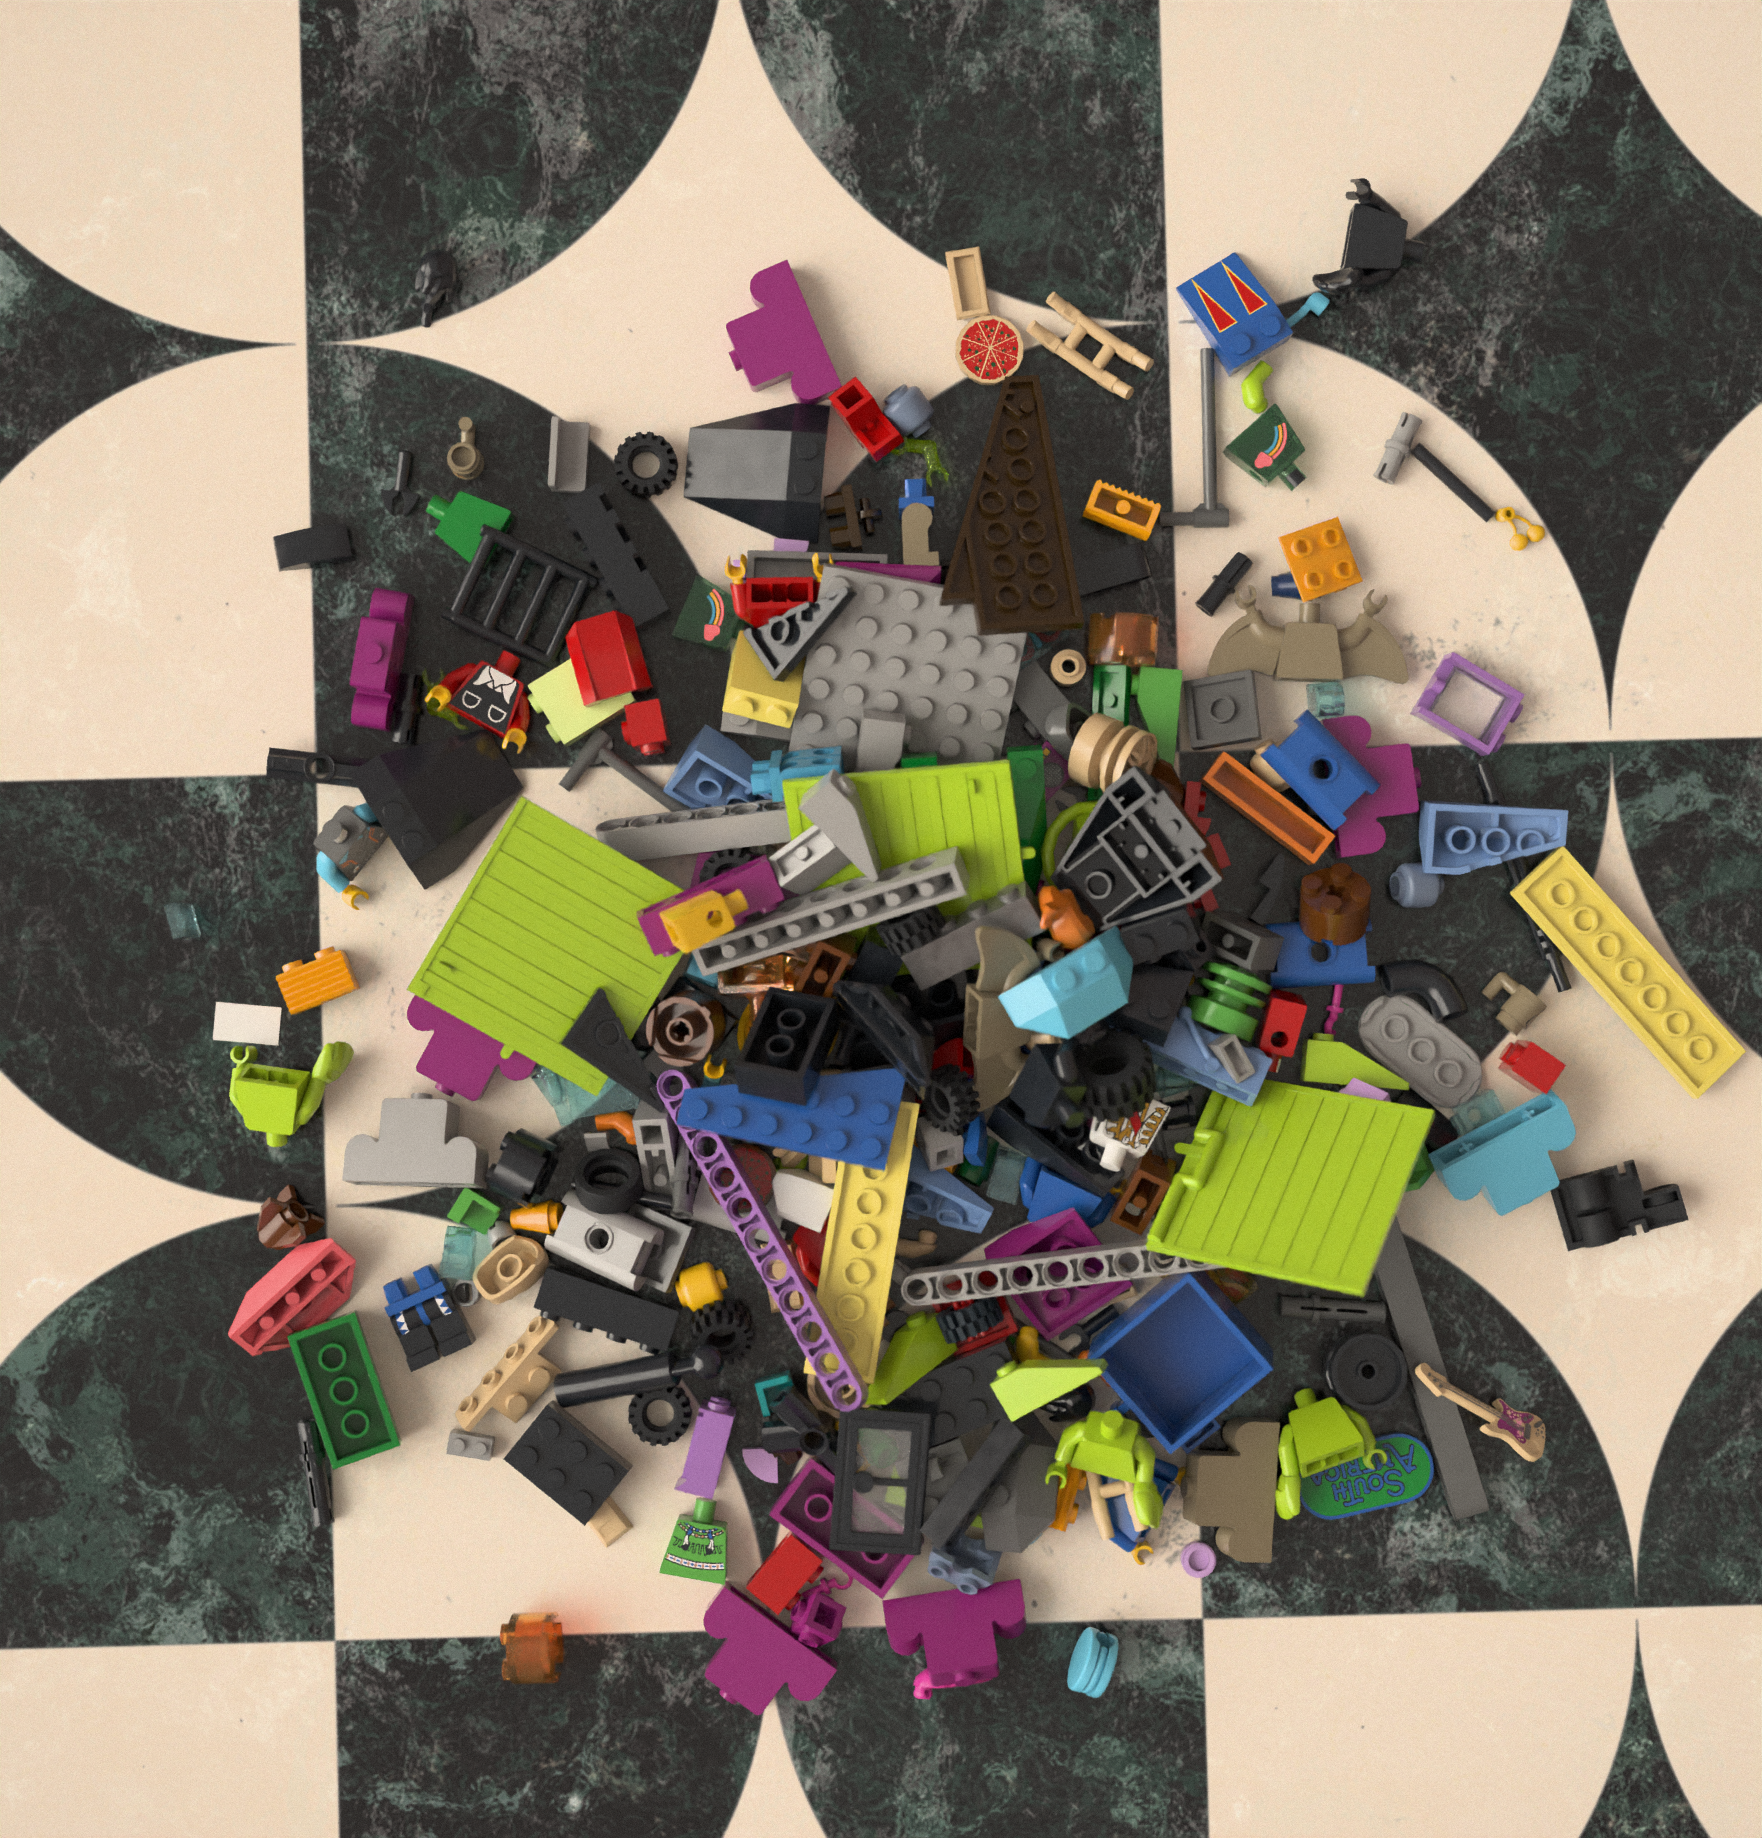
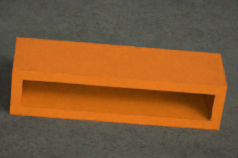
(1267, 808)

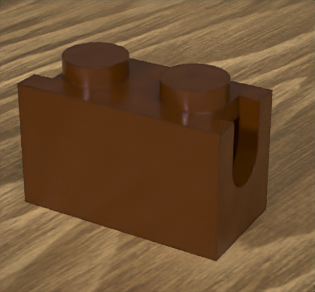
(1144, 1190)

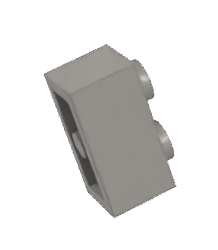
(470, 1445)

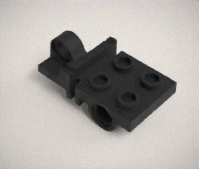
(1608, 1205)

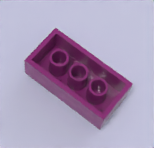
(807, 1513)

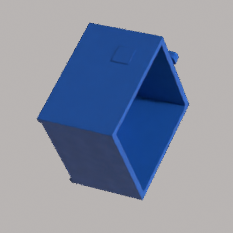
(1181, 1356)

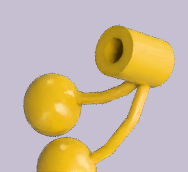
(1519, 541)

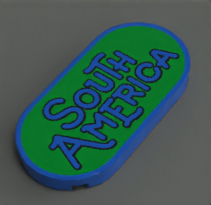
(1357, 1489)

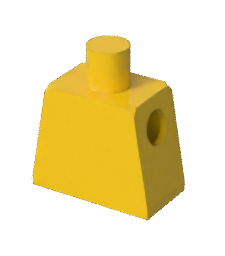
(688, 921)

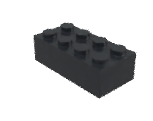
(960, 1391)

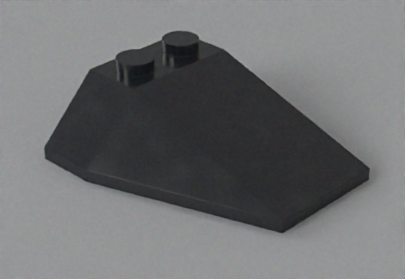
(762, 469)
(438, 798)
(1136, 855)

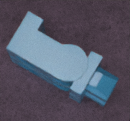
(769, 774)

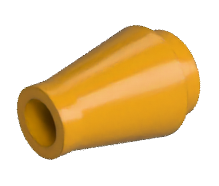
(541, 1218)

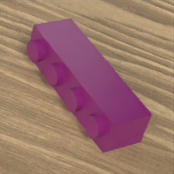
(754, 881)

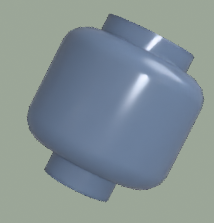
(908, 410)
(1415, 888)

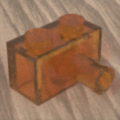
(754, 979)

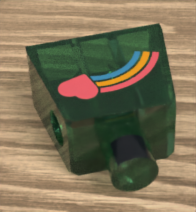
(1268, 450)
(708, 617)

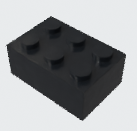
(787, 1046)
(568, 1462)

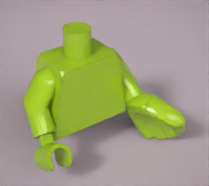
(283, 1098)
(1317, 1439)
(1114, 1449)

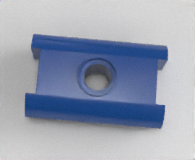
(1346, 775)
(1298, 969)

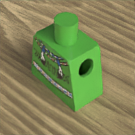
(698, 1545)

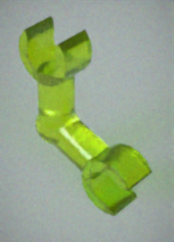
(929, 449)
(434, 704)

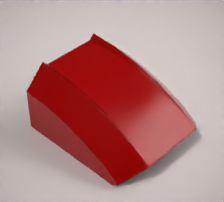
(607, 657)

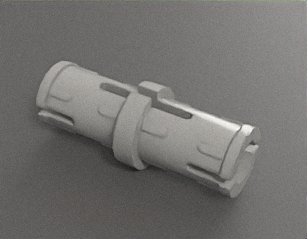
(1397, 448)

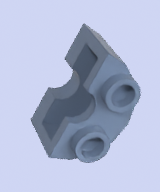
(966, 1566)

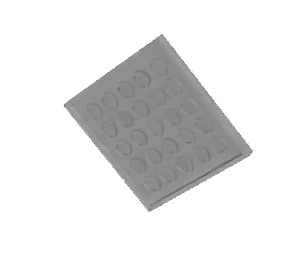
(909, 658)

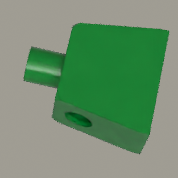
(463, 520)

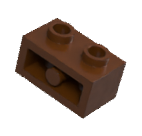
(824, 965)

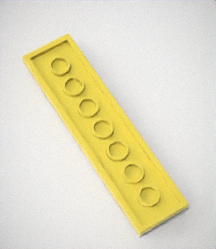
(1627, 972)
(863, 1249)

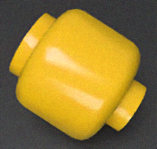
(700, 1286)

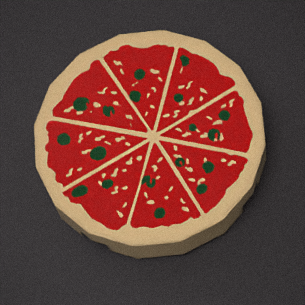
(989, 350)

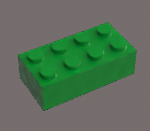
(344, 1389)

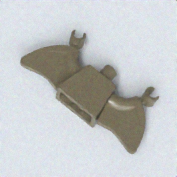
(1309, 648)
(987, 1026)

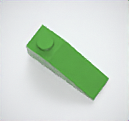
(1158, 706)

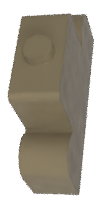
(1236, 1488)

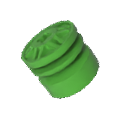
(1228, 1000)

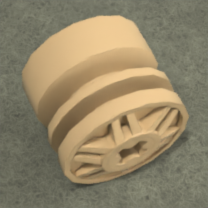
(1108, 750)

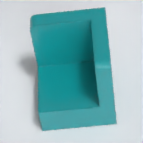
(769, 1387)

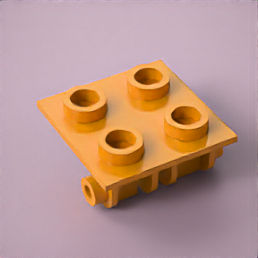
(1320, 559)

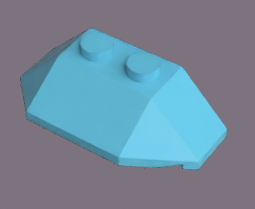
(1073, 989)

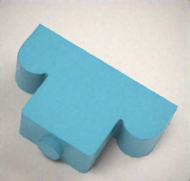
(1508, 1155)

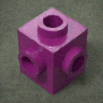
(817, 1620)

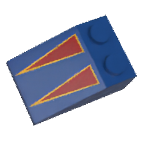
(1234, 313)

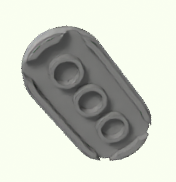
(1420, 1050)

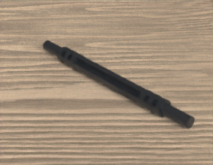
(1520, 869)

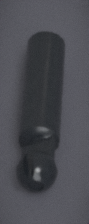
(634, 1376)

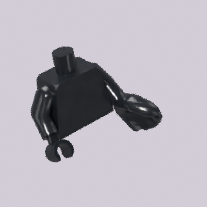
(1372, 244)
(1051, 1082)

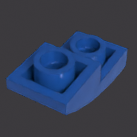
(976, 1141)

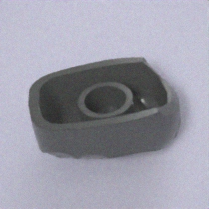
(1063, 726)

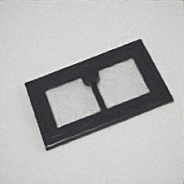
(880, 1480)

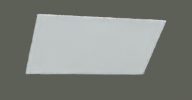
(247, 1023)

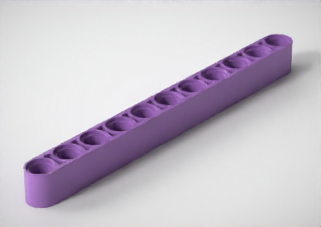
(765, 1258)

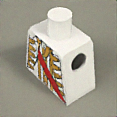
(1128, 1136)

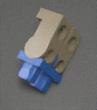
(916, 514)

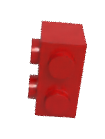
(646, 727)

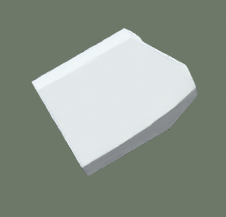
(802, 1198)

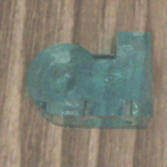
(1326, 700)
(1005, 1176)
(459, 1253)

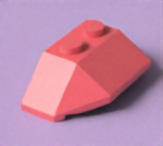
(293, 1296)

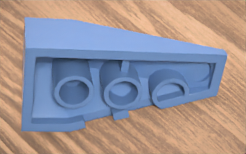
(713, 773)
(1472, 835)
(943, 1198)

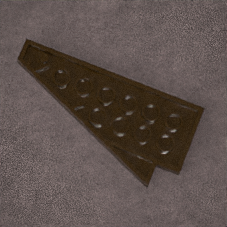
(1014, 535)

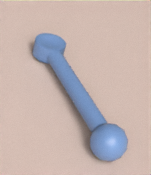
(1212, 1064)

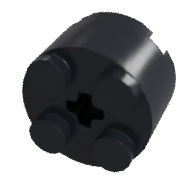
(523, 1167)

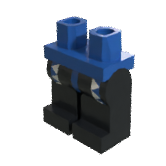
(427, 1319)

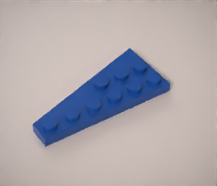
(844, 1121)

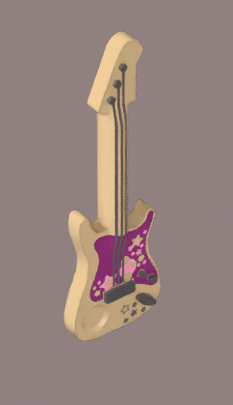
(1520, 1429)

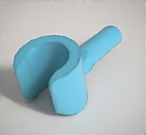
(1315, 303)

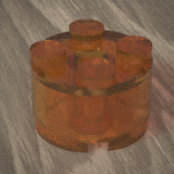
(1123, 638)
(532, 1648)

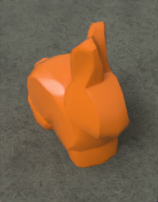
(1064, 918)

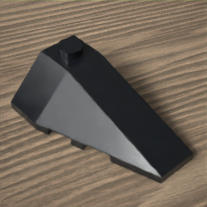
(1056, 1147)

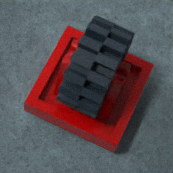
(975, 1320)

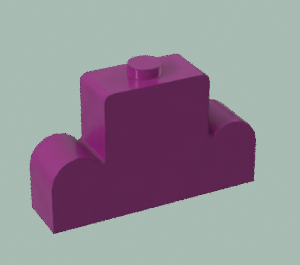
(781, 339)
(380, 658)
(1396, 795)
(461, 1055)
(957, 1629)
(760, 1654)

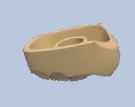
(510, 1269)

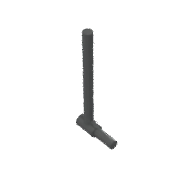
(1210, 513)
(599, 749)

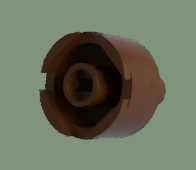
(1334, 905)
(671, 1039)

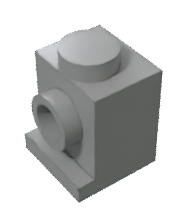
(937, 1147)

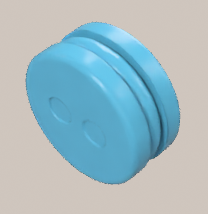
(1092, 1662)

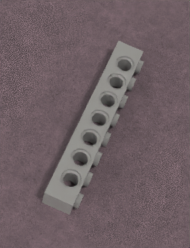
(838, 910)

